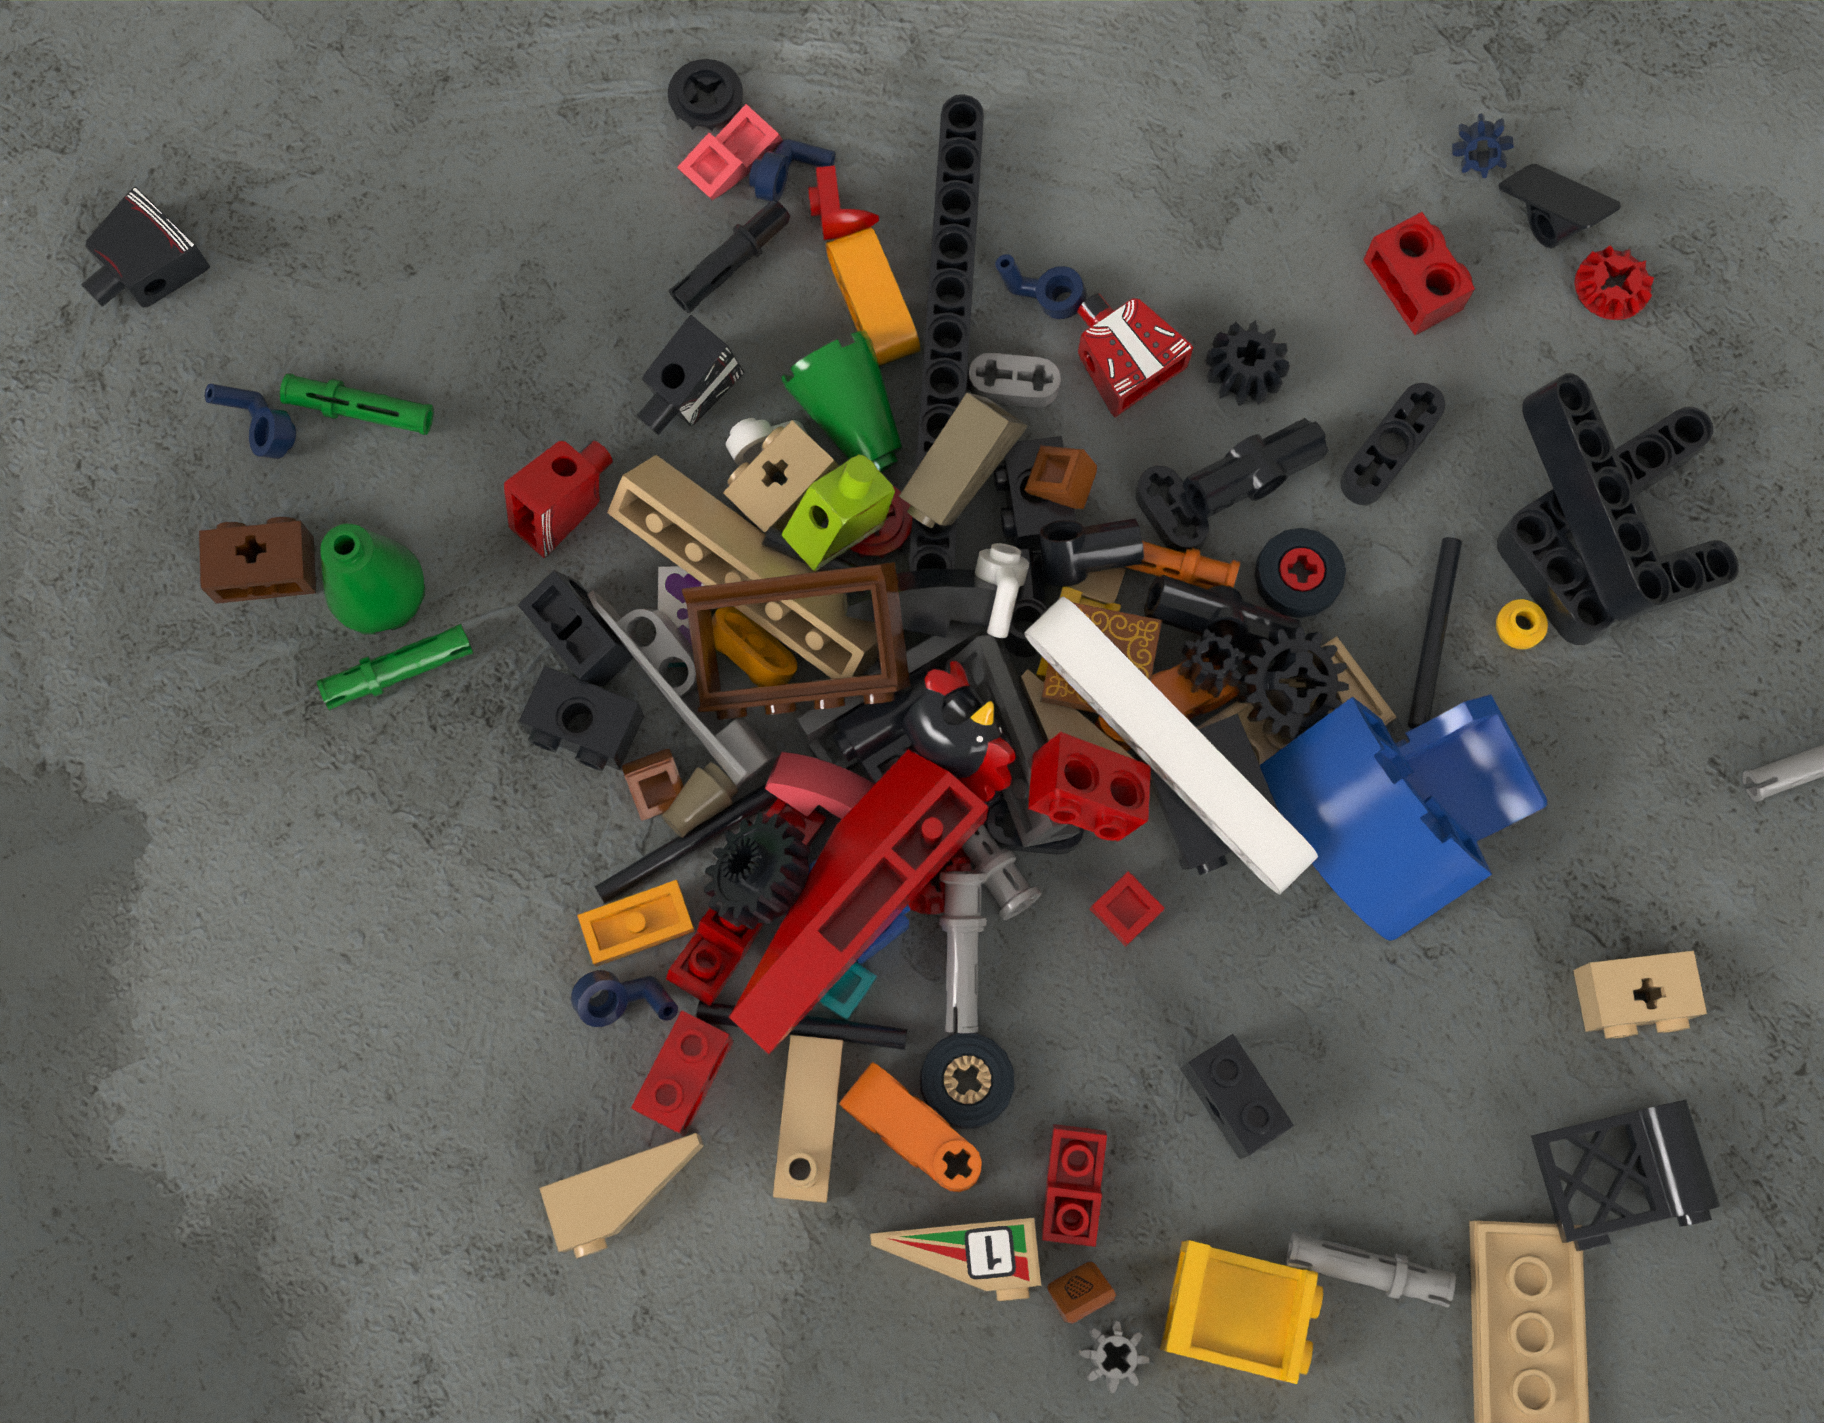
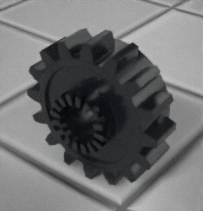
(758, 871)

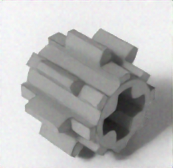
(1129, 1356)

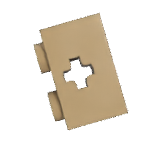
(792, 455)
(1669, 985)

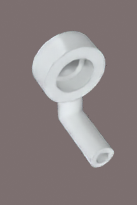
(748, 436)
(1007, 570)

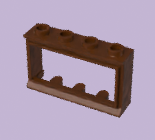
(825, 693)

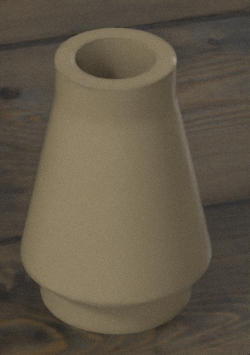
(700, 799)

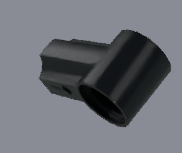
(1075, 550)
(1029, 605)

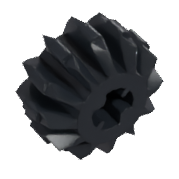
(1239, 345)

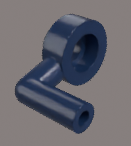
(771, 172)
(1046, 288)
(270, 429)
(615, 996)

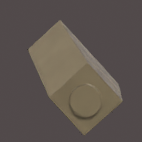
(961, 460)

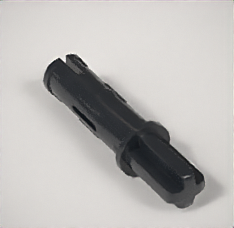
(730, 256)

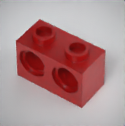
(1407, 277)
(1089, 787)
(682, 1073)

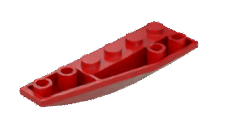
(856, 889)

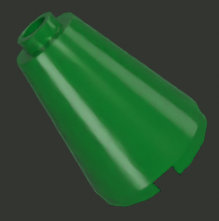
(848, 399)
(370, 579)

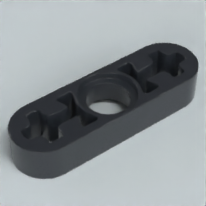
(1395, 423)

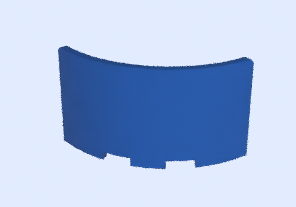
(1473, 768)
(1371, 830)

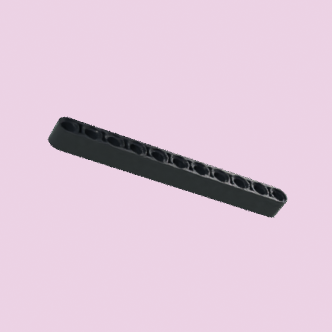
(948, 319)

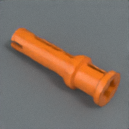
(1187, 566)

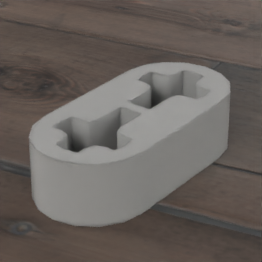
(1014, 379)

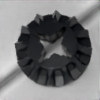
(706, 76)

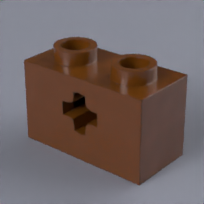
(281, 571)

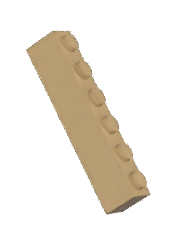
(725, 548)

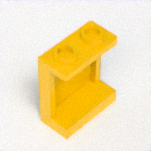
(1241, 1312)

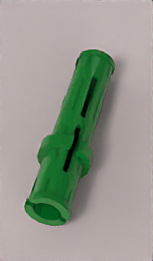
(303, 392)
(388, 669)

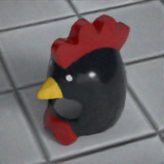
(961, 735)

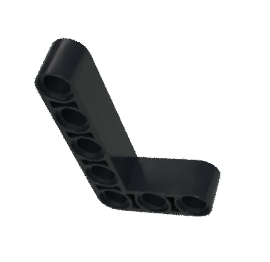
(1605, 513)
(1551, 531)

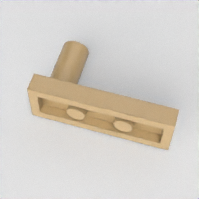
(808, 1119)

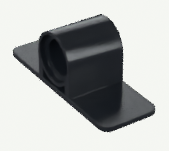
(1557, 204)

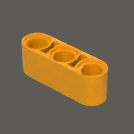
(873, 294)

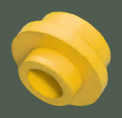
(1515, 636)

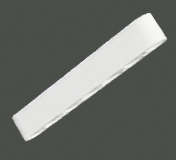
(1171, 745)

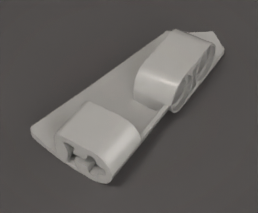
(732, 746)

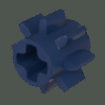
(1487, 159)

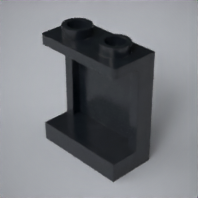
(1193, 837)

